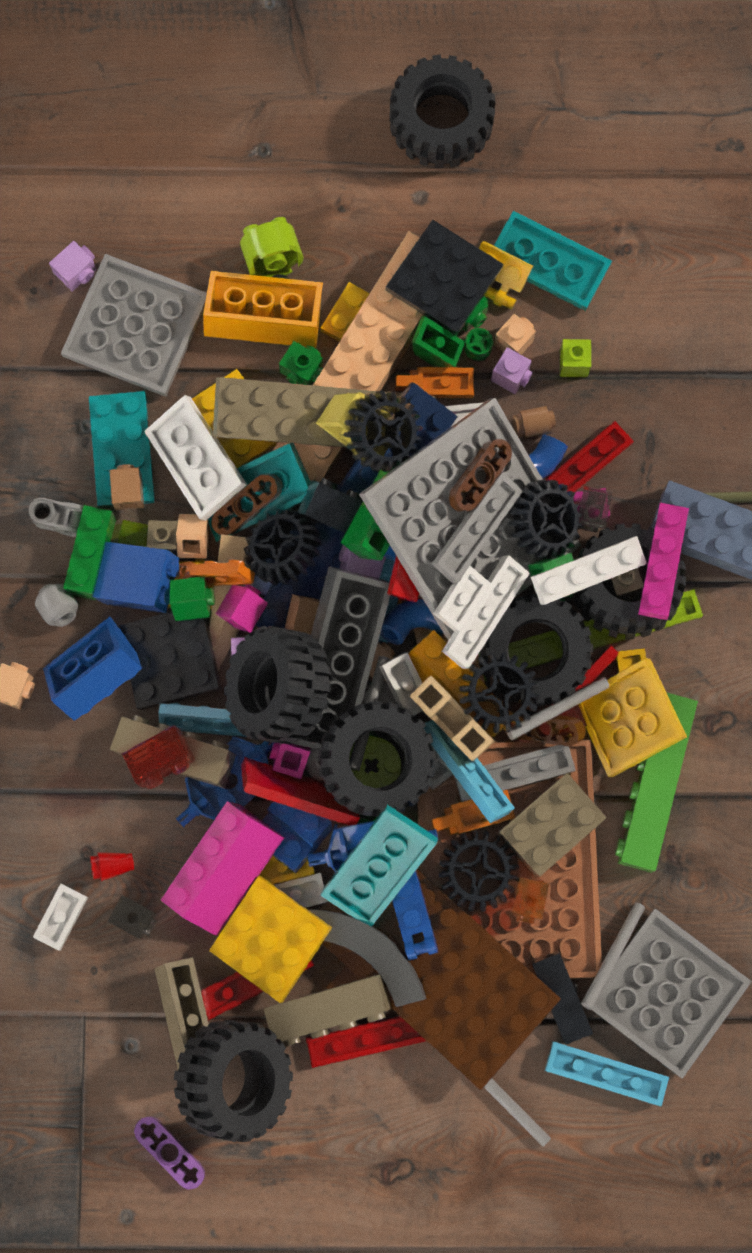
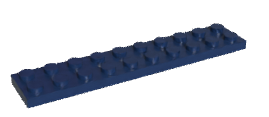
(435, 420)

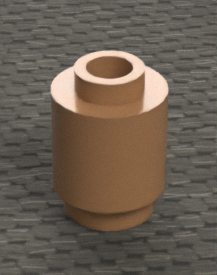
(534, 422)

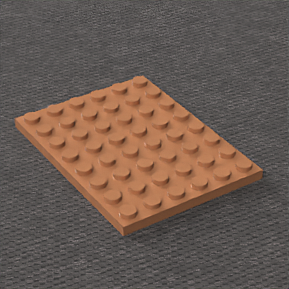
(572, 899)

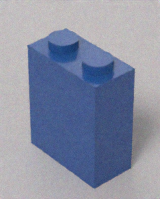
(136, 577)

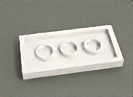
(195, 458)

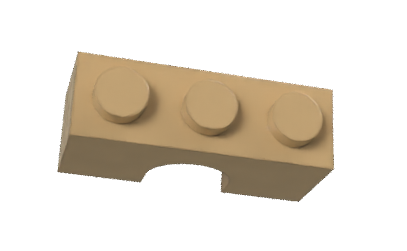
(451, 718)

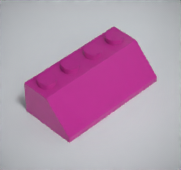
(222, 868)

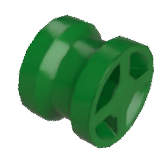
(481, 339)

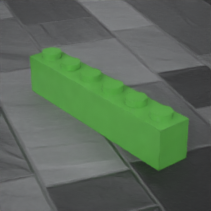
(654, 797)

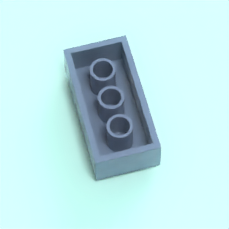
(714, 529)

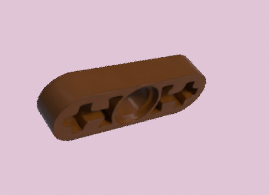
(468, 478)
(234, 505)
(555, 737)

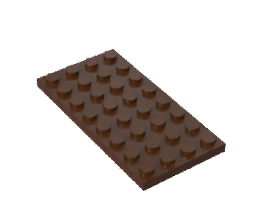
(475, 990)

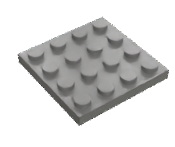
(135, 325)
(669, 993)

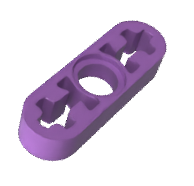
(167, 1165)

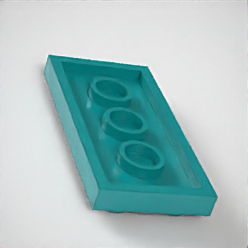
(557, 261)
(120, 439)
(288, 467)
(379, 866)

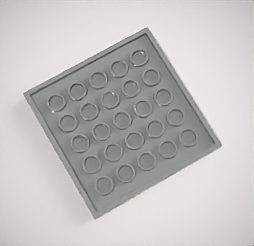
(416, 511)

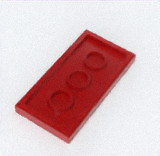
(298, 793)

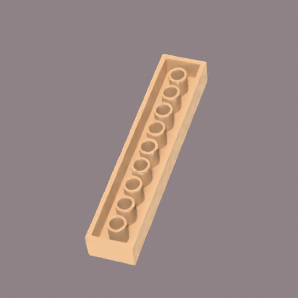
(365, 354)

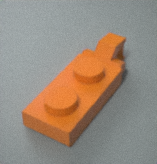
(440, 381)
(218, 573)
(466, 817)

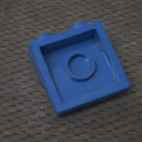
(301, 831)

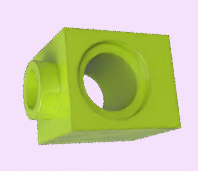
(575, 357)

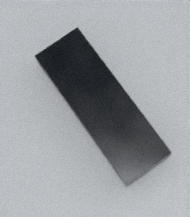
(568, 1011)

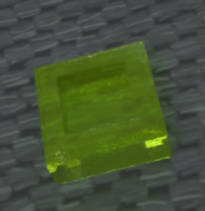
(133, 533)

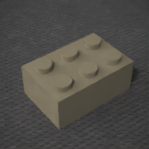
(552, 825)

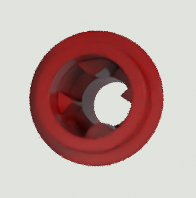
(109, 865)

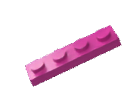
(663, 561)

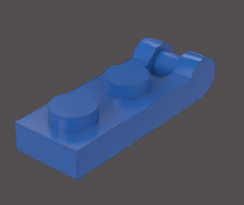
(414, 919)

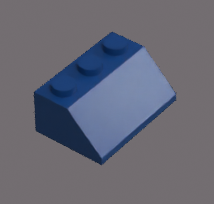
(91, 669)

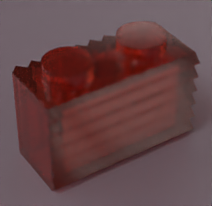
(159, 757)

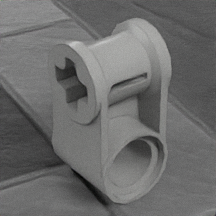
(63, 516)

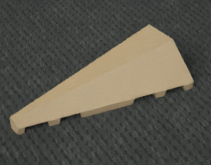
(220, 631)

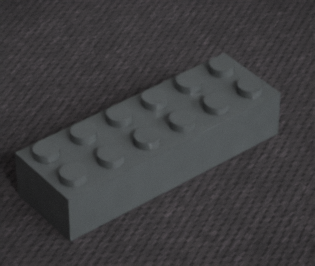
(348, 631)

